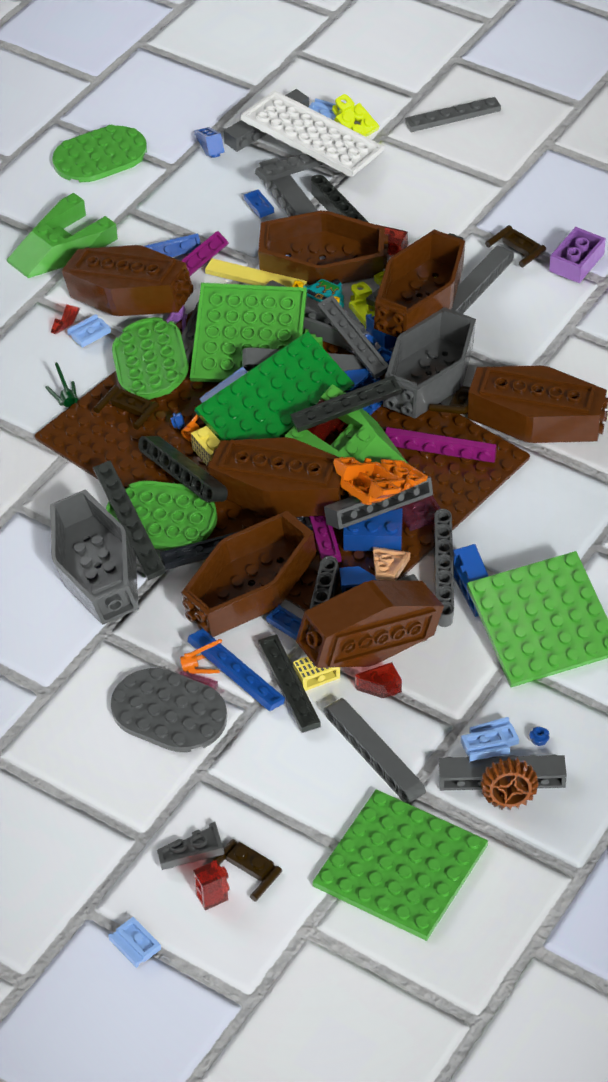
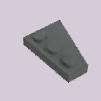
(198, 847)

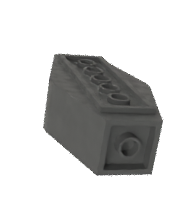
(435, 348)
(112, 587)

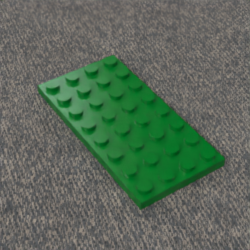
(264, 397)

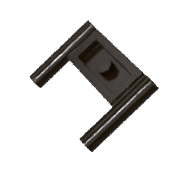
(518, 242)
(130, 403)
(458, 404)
(251, 863)

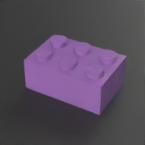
(577, 254)

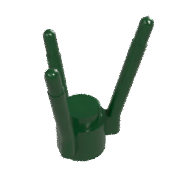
(67, 396)

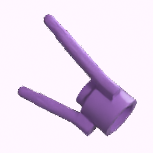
(176, 317)

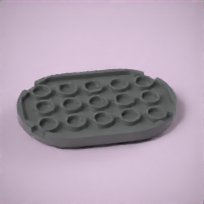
(169, 709)

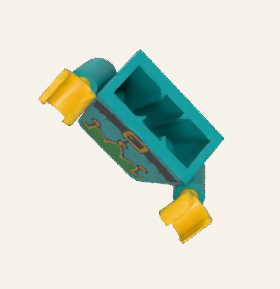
(323, 289)

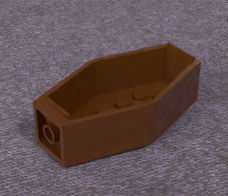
(350, 247)
(128, 280)
(419, 282)
(537, 404)
(277, 476)
(220, 592)
(369, 623)

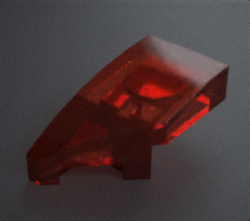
(68, 318)

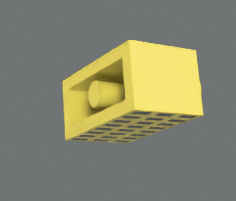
(204, 443)
(311, 676)

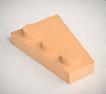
(389, 563)

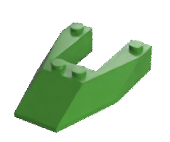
(51, 246)
(359, 440)

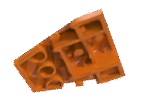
(374, 480)

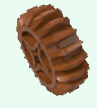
(511, 788)

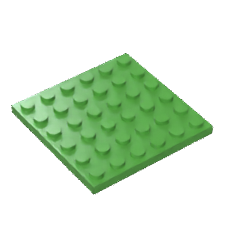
(242, 318)
(542, 618)
(400, 864)

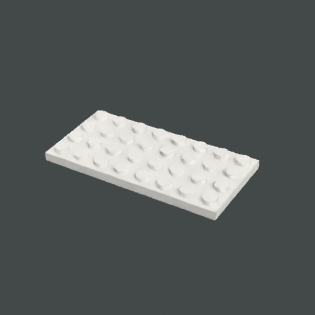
(312, 133)

